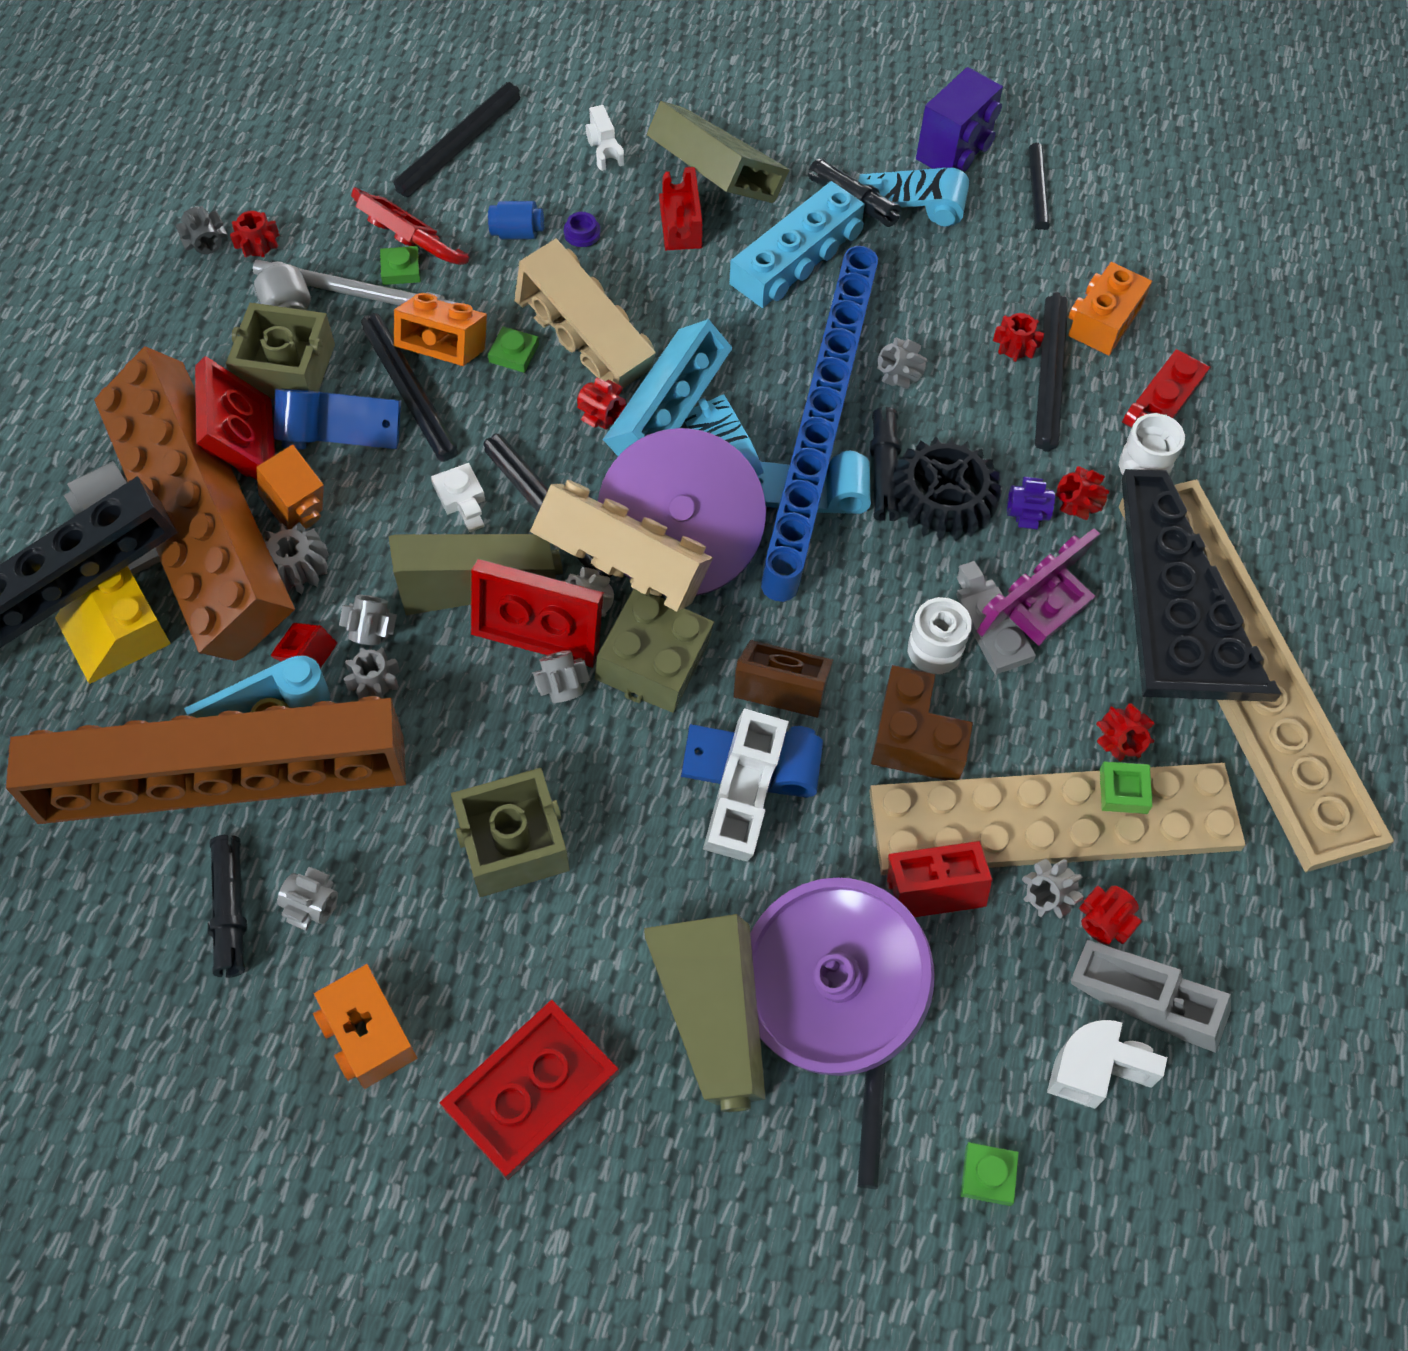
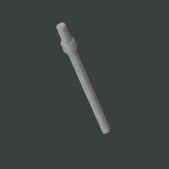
(352, 287)

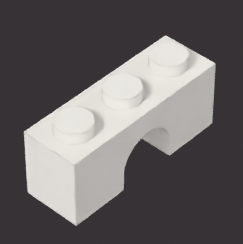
(744, 785)

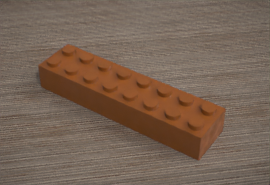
(218, 555)
(207, 760)

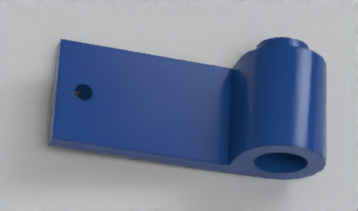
(335, 418)
(796, 769)

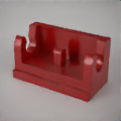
(681, 212)
(940, 878)

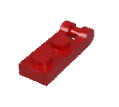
(1169, 388)

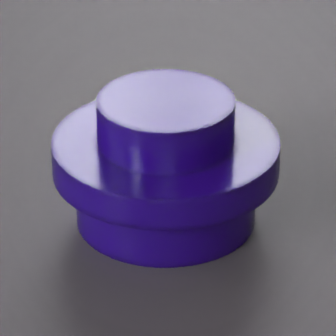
(581, 229)

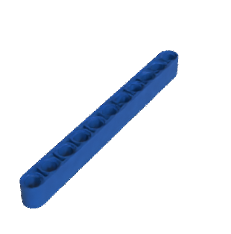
(818, 427)

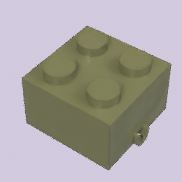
(281, 348)
(653, 651)
(510, 832)

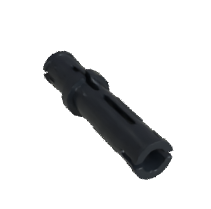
(875, 204)
(885, 449)
(227, 921)

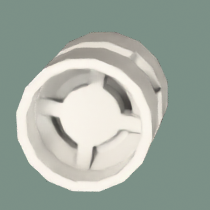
(1152, 444)
(939, 635)

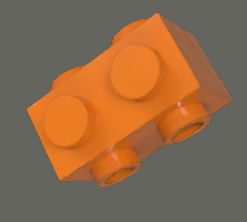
(1108, 308)
(440, 329)

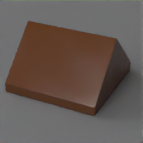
(782, 678)

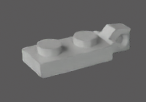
(1004, 644)

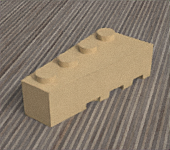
(582, 315)
(622, 544)

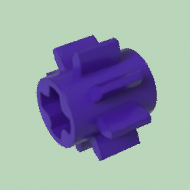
(1030, 502)

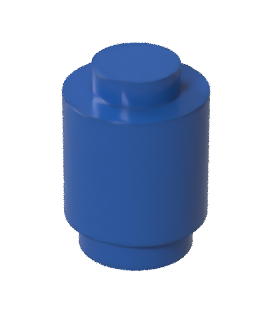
(515, 220)

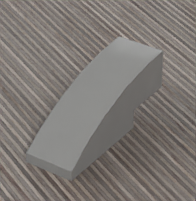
(1153, 994)

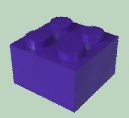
(959, 121)

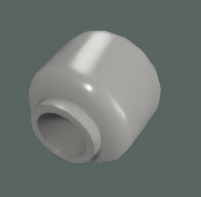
(282, 286)

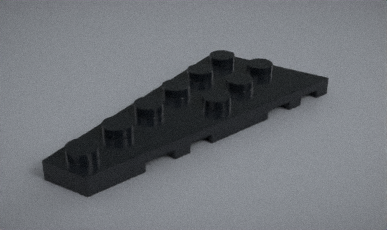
(1182, 609)

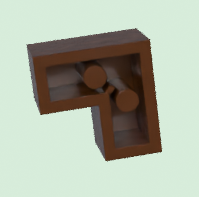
(914, 738)

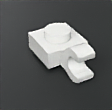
(601, 134)
(461, 492)

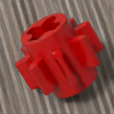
(254, 234)
(1018, 336)
(600, 403)
(1082, 493)
(1125, 732)
(1110, 914)

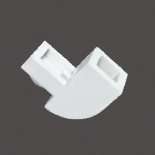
(1095, 1053)

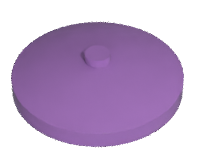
(697, 491)
(840, 976)

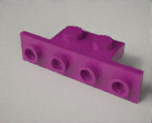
(1048, 598)

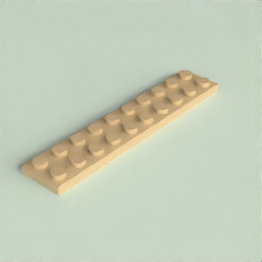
(1290, 739)

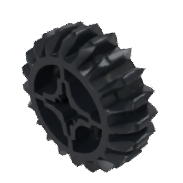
(948, 501)

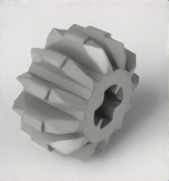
(297, 555)

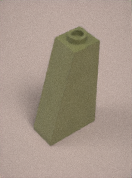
(717, 154)
(436, 568)
(714, 1004)

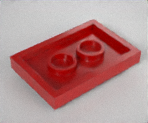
(232, 418)
(535, 611)
(529, 1089)

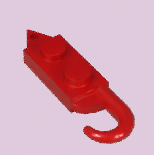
(406, 227)

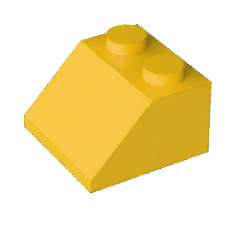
(111, 626)

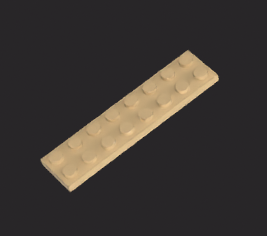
(1058, 817)

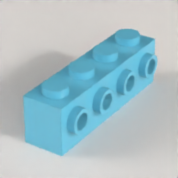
(797, 245)
(671, 385)

